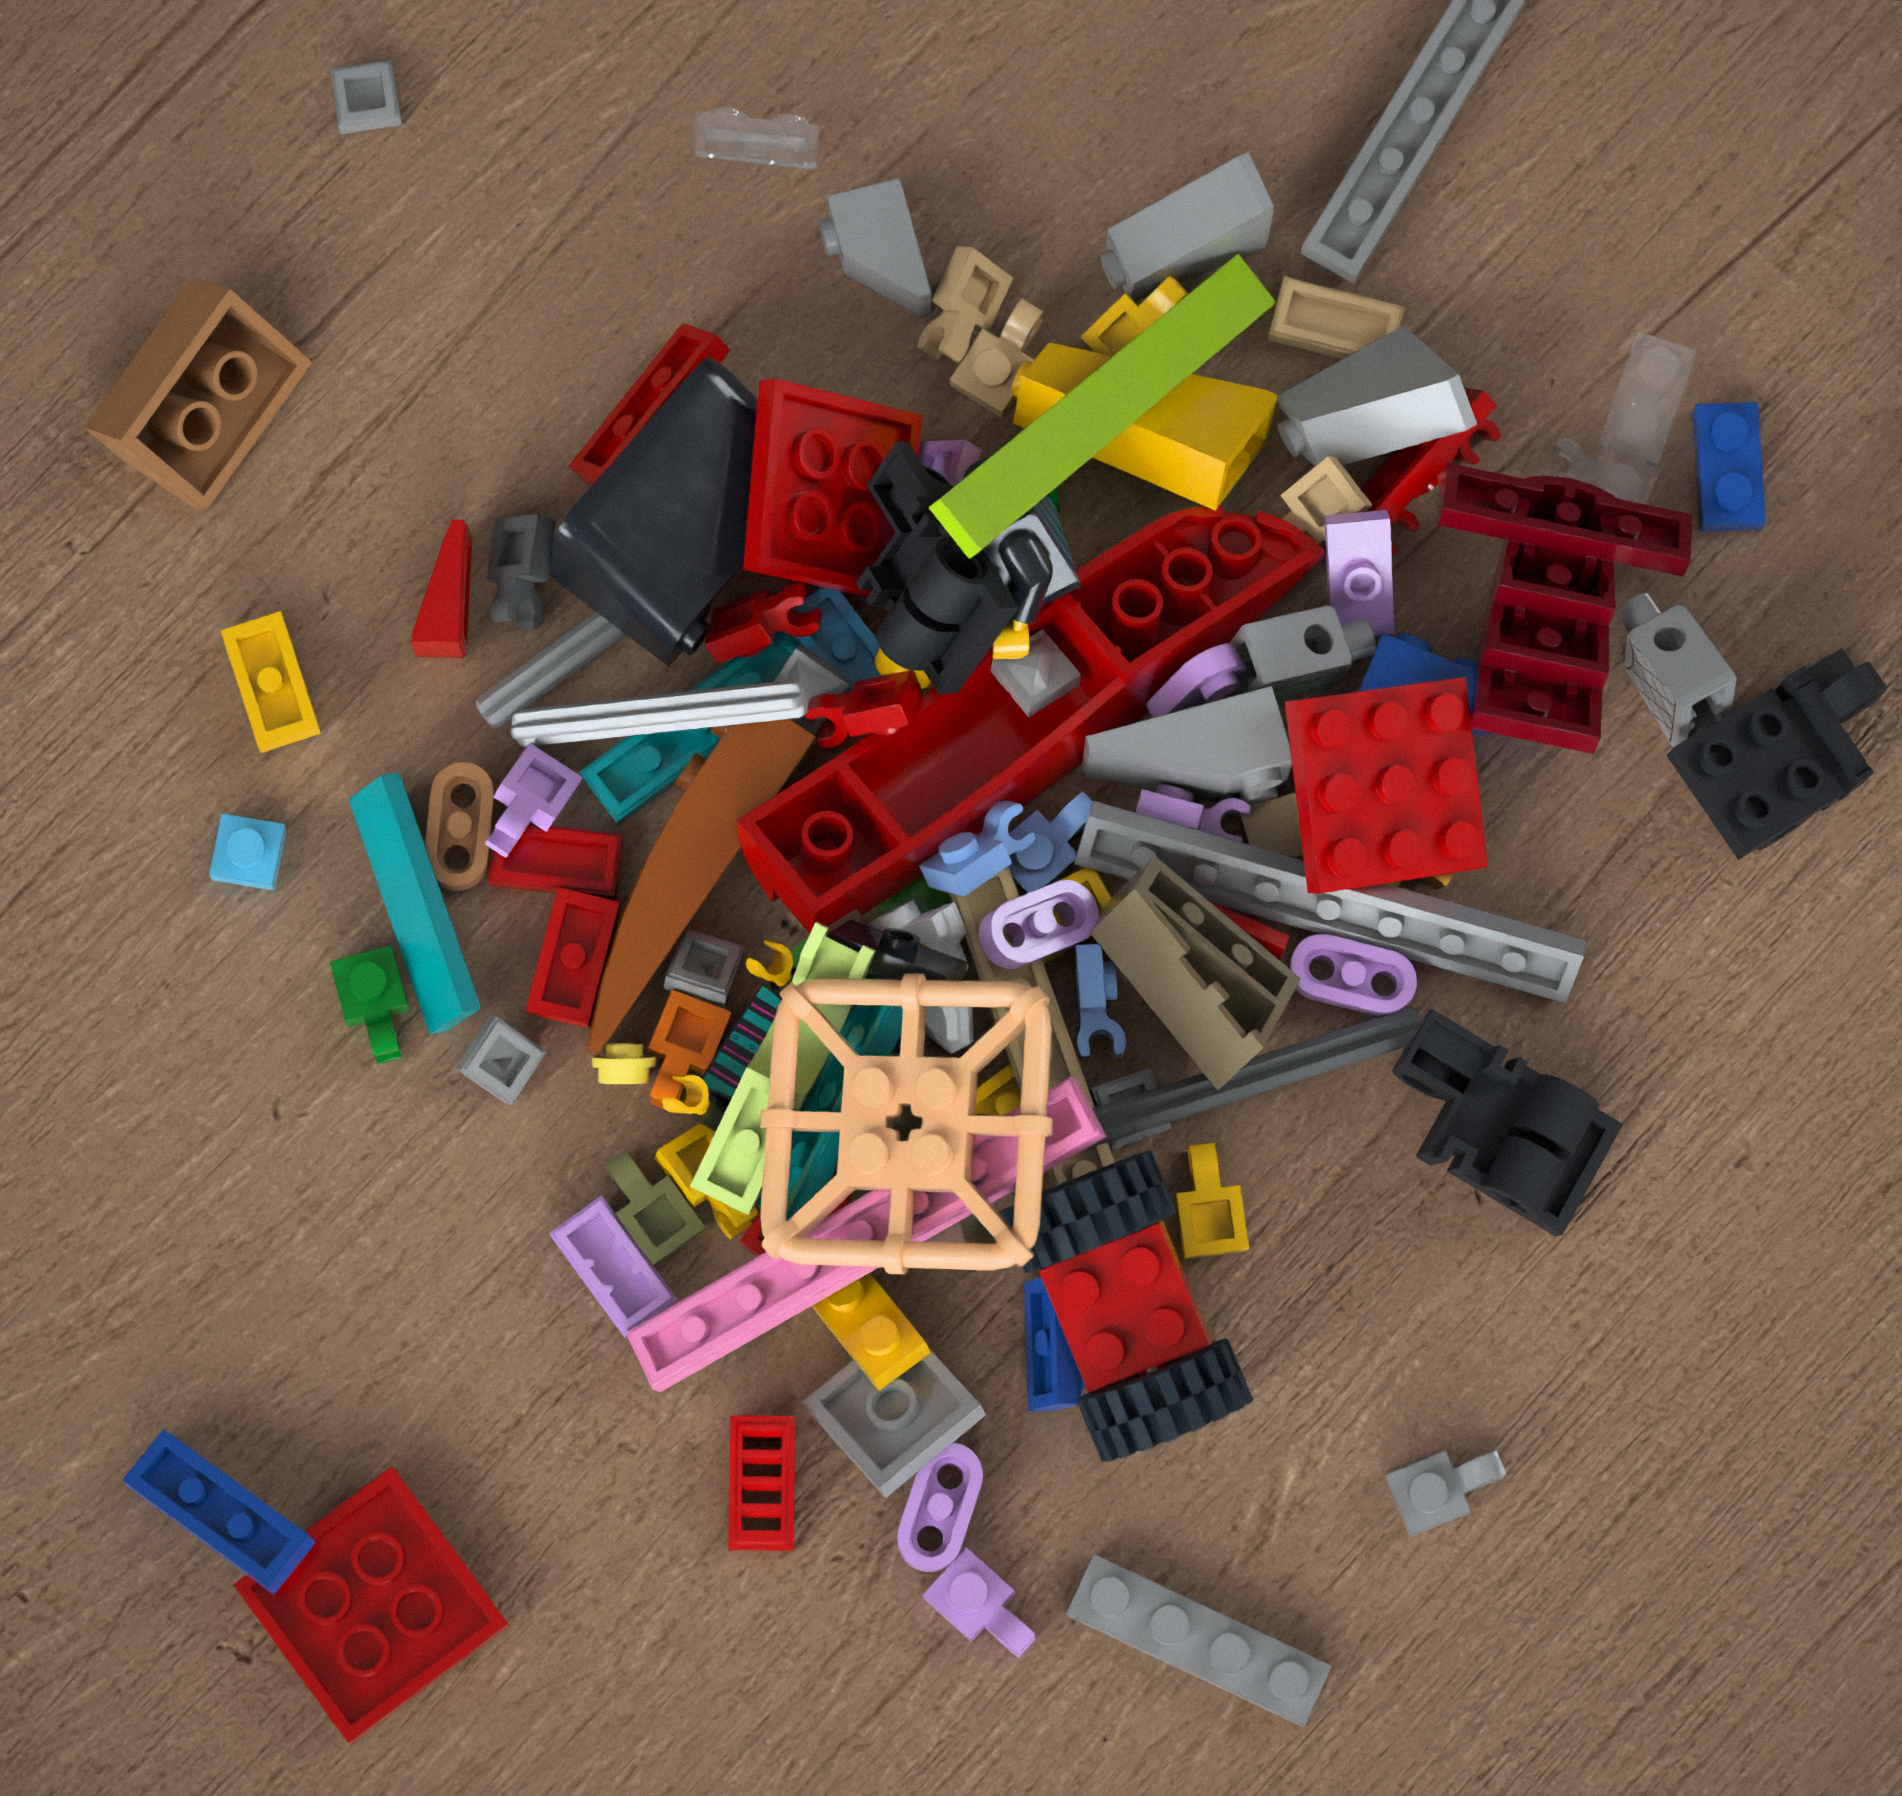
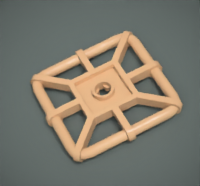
(937, 1154)

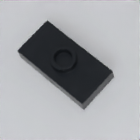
(899, 953)

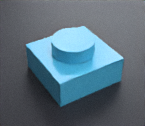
(248, 852)

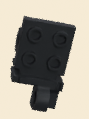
(937, 599)
(1781, 754)
(1511, 1130)

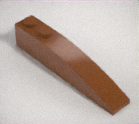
(690, 856)

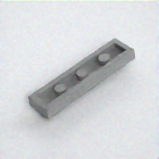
(1198, 1640)

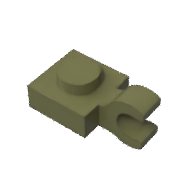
(656, 1214)

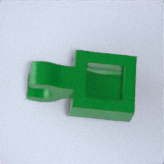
(371, 994)

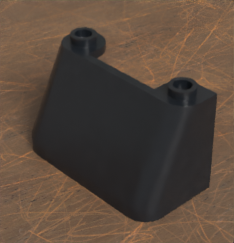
(667, 517)

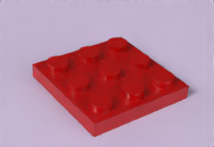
(810, 480)
(1386, 785)
(375, 1607)

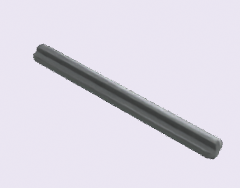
(1258, 1075)

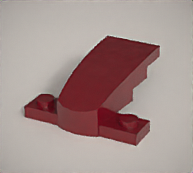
(1553, 595)

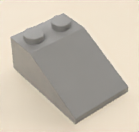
(1211, 750)

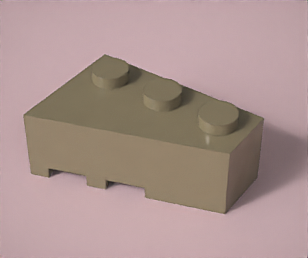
(1195, 969)

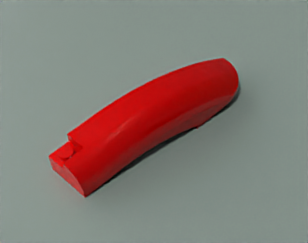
(891, 799)

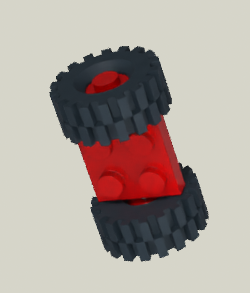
(1130, 1310)

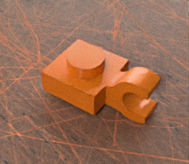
(686, 1040)

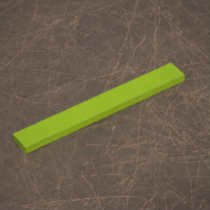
(1101, 407)

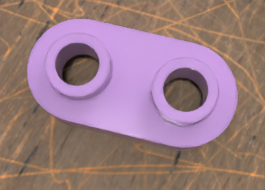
(1200, 681)
(1034, 926)
(1353, 970)
(940, 1508)

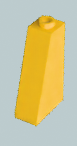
(1187, 443)

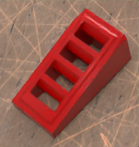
(444, 613)
(762, 1427)

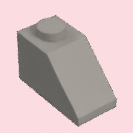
(878, 243)

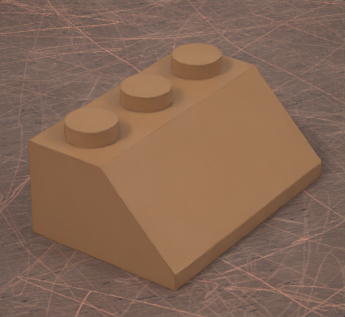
(198, 393)

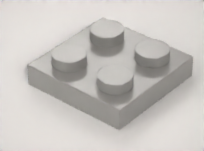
(899, 1427)

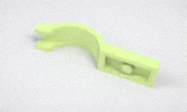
(736, 1154)

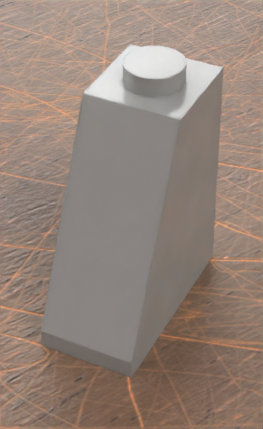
(1191, 230)
(1375, 403)

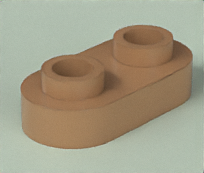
(460, 828)

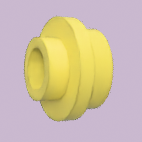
(624, 1064)

